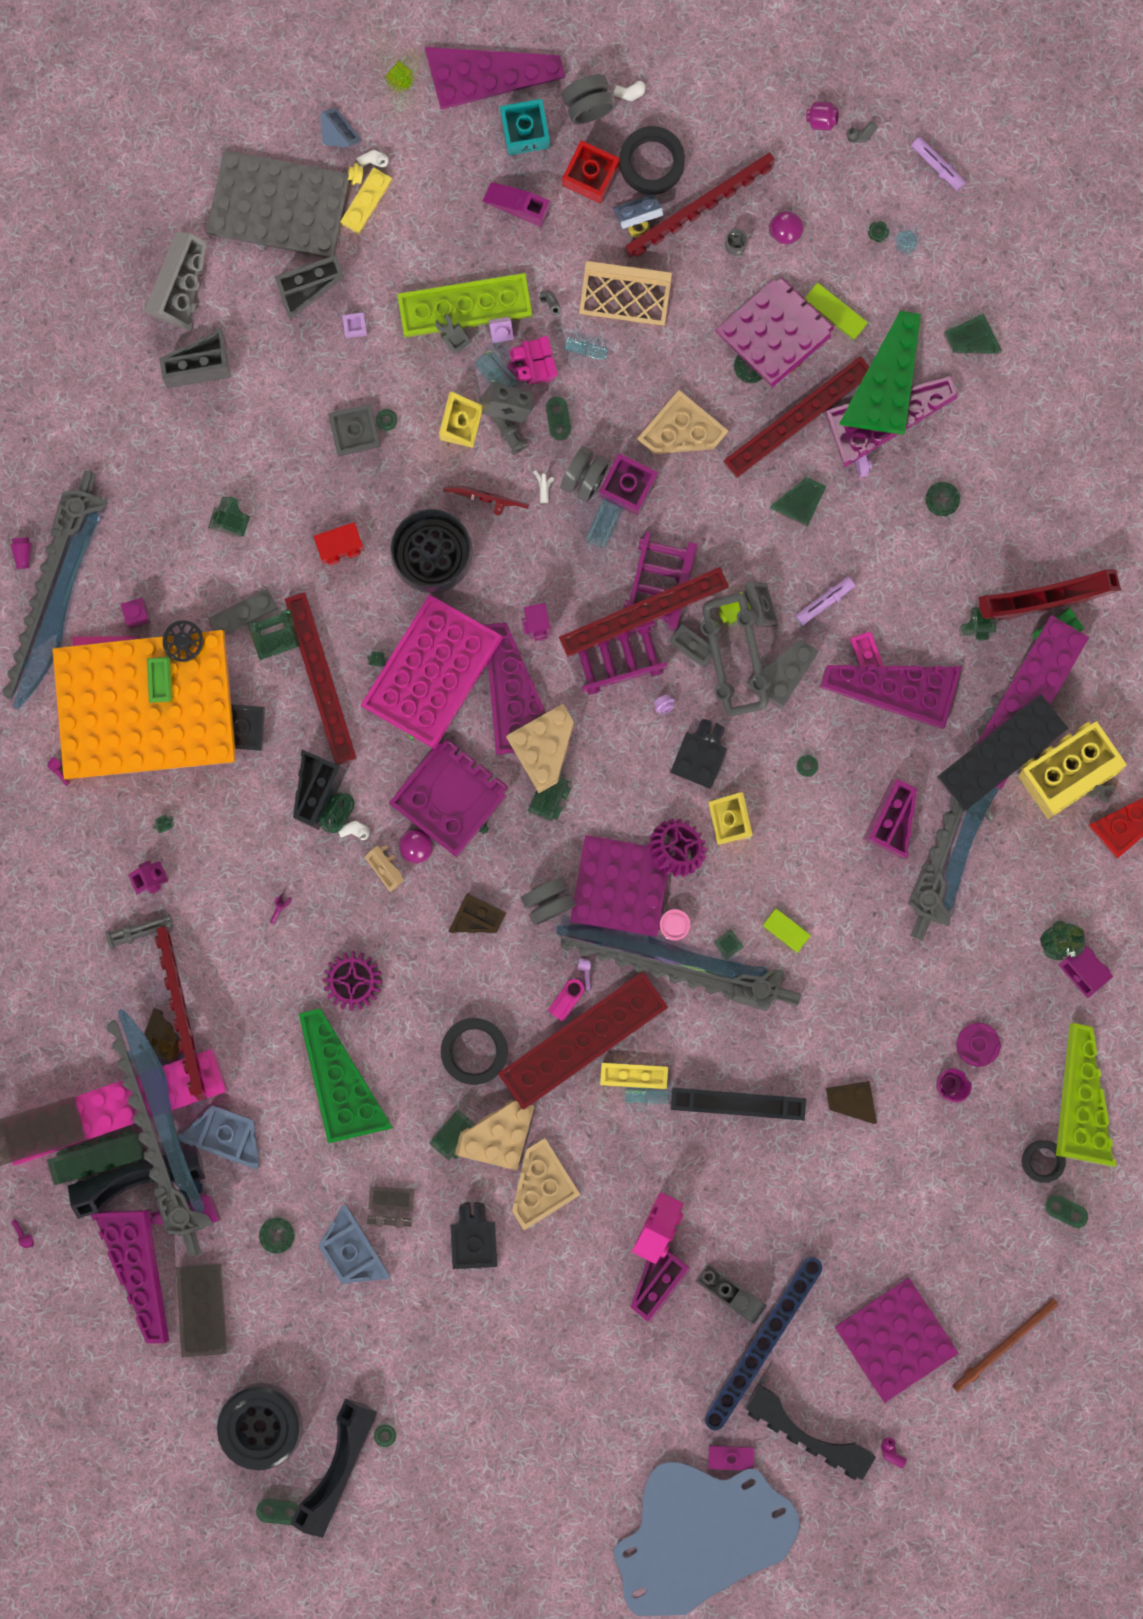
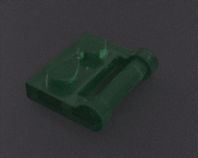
(277, 641)

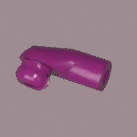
(889, 1453)

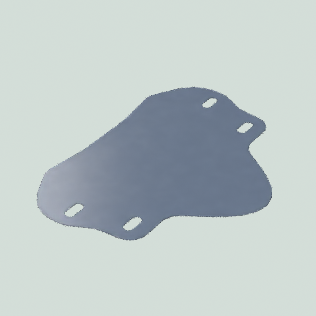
(701, 1537)

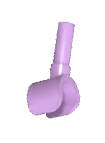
(584, 965)

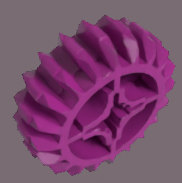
(680, 837)
(352, 970)

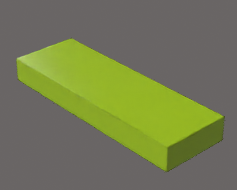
(836, 311)

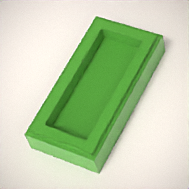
(159, 680)

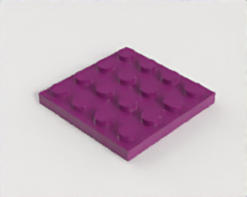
(619, 887)
(896, 1340)

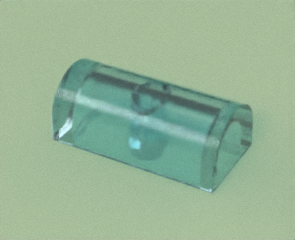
(494, 370)
(603, 524)

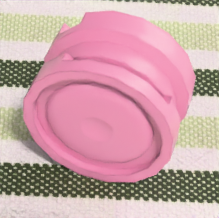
(674, 924)

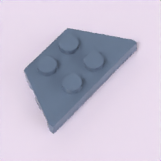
(224, 1135)
(350, 1251)

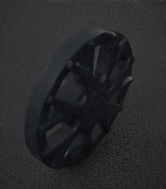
(183, 641)

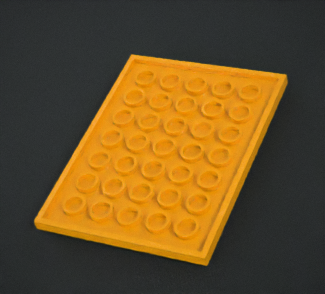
(115, 729)

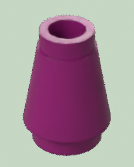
(21, 552)

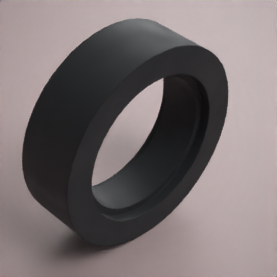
(661, 136)
(447, 1048)

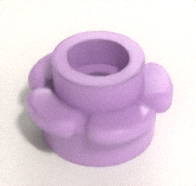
(664, 704)

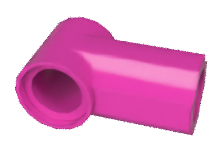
(566, 1001)

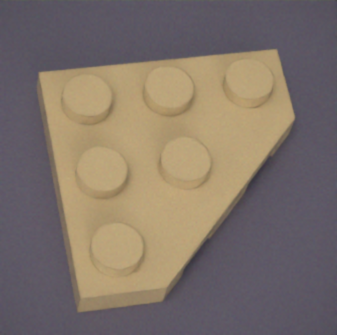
(682, 428)
(543, 746)
(497, 1137)
(542, 1185)

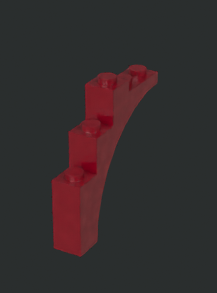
(1048, 597)

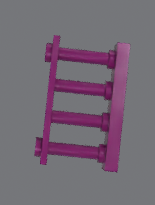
(681, 575)
(655, 668)

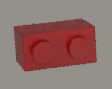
(339, 543)

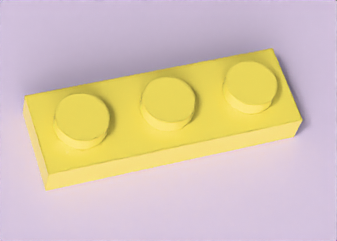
(366, 200)
(634, 1075)

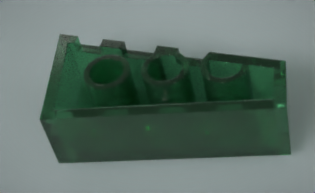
(96, 1158)

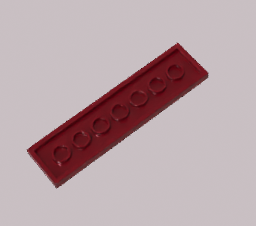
(583, 1040)

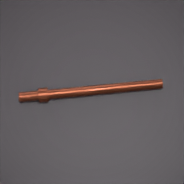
(972, 1374)

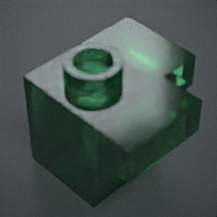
(229, 518)
(977, 626)

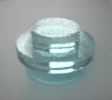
(906, 241)

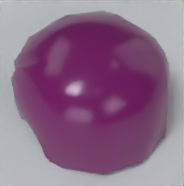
(786, 227)
(415, 846)
(953, 1085)

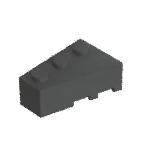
(308, 283)
(197, 363)
(787, 672)

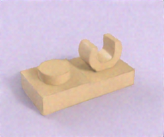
(383, 868)

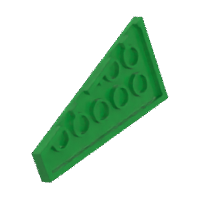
(885, 390)
(342, 1093)

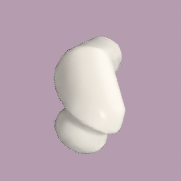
(631, 93)
(374, 157)
(355, 828)

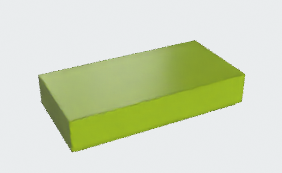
(786, 930)

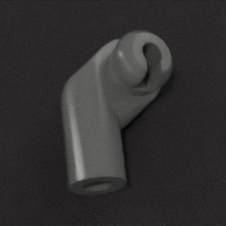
(861, 136)
(553, 304)

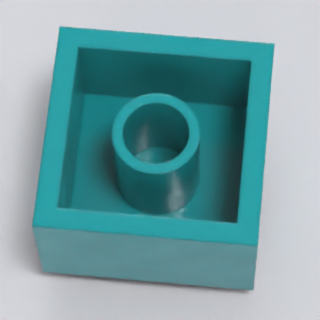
(525, 127)

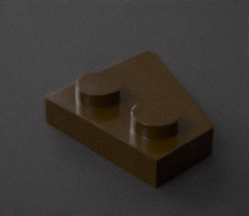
(477, 916)
(162, 1036)
(852, 1100)

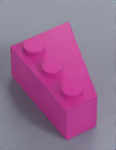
(659, 1228)

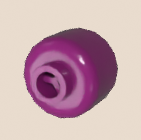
(822, 116)

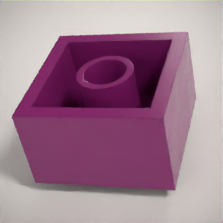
(628, 484)

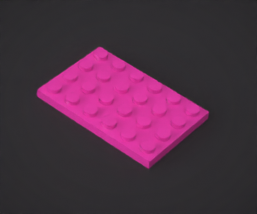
(431, 671)

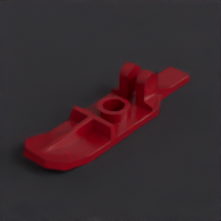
(484, 496)

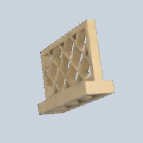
(630, 274)

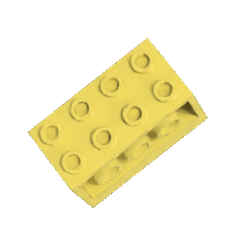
(1075, 783)

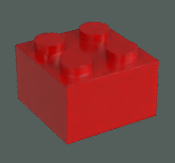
(590, 172)

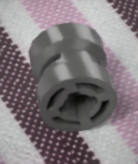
(736, 238)

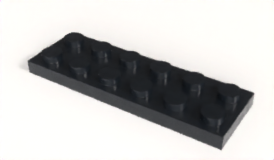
(1002, 752)

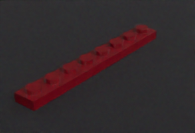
(693, 210)
(797, 418)
(643, 612)
(321, 679)
(182, 1021)

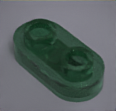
(558, 419)
(337, 814)
(1066, 1211)
(278, 1513)

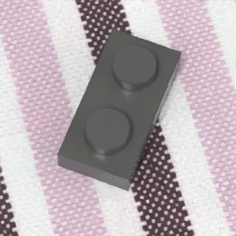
(691, 645)

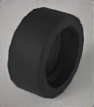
(1026, 1162)

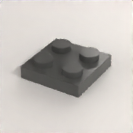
(354, 430)
(761, 603)

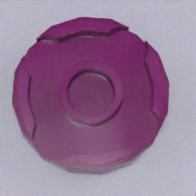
(972, 1041)

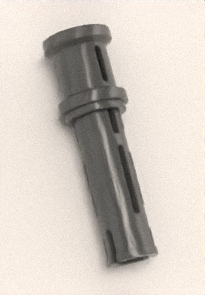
(510, 434)
(127, 931)

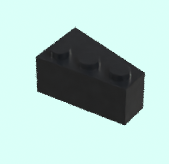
(316, 788)

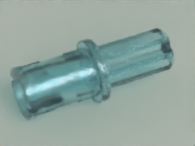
(585, 349)
(646, 1096)

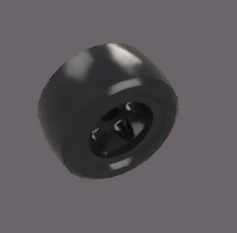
(439, 577)
(235, 1441)

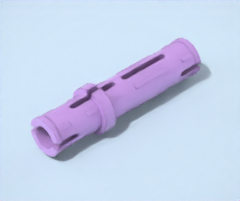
(939, 164)
(832, 595)

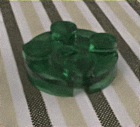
(1072, 941)

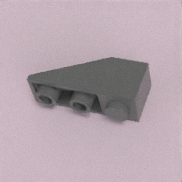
(731, 1293)

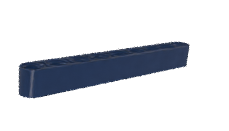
(762, 1354)

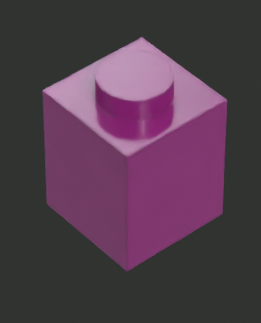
(135, 613)

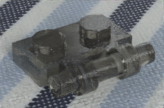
(390, 1199)

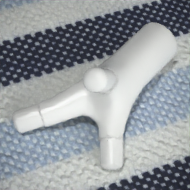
(544, 486)

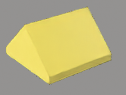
(460, 420)
(730, 818)

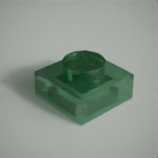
(728, 944)

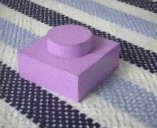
(354, 325)
(501, 329)
(863, 466)

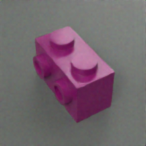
(536, 622)
(1086, 971)

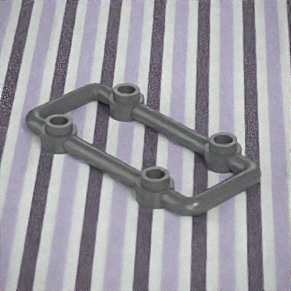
(759, 682)

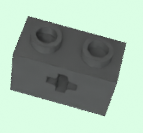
(507, 402)

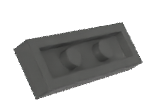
(244, 612)

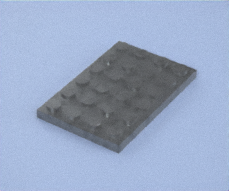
(278, 204)

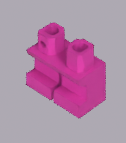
(536, 361)

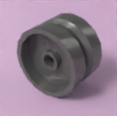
(588, 99)
(585, 474)
(547, 898)

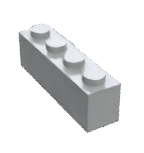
(178, 281)

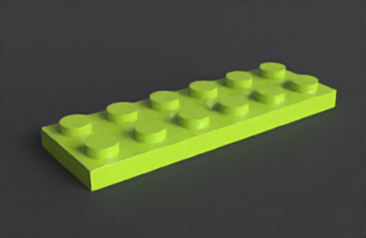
(466, 303)

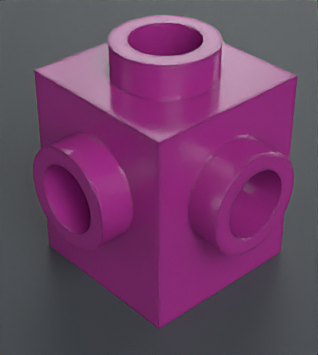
(148, 877)

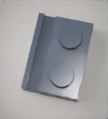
(637, 211)

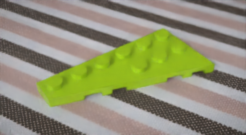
(1083, 1110)

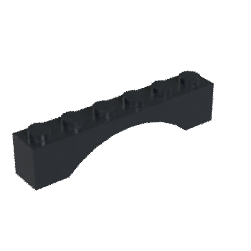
(738, 1104)
(94, 1193)
(848, 1456)
(318, 1508)

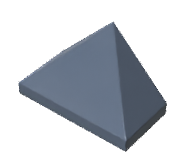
(337, 130)

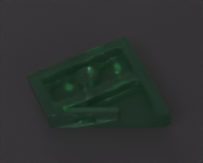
(973, 337)
(800, 501)

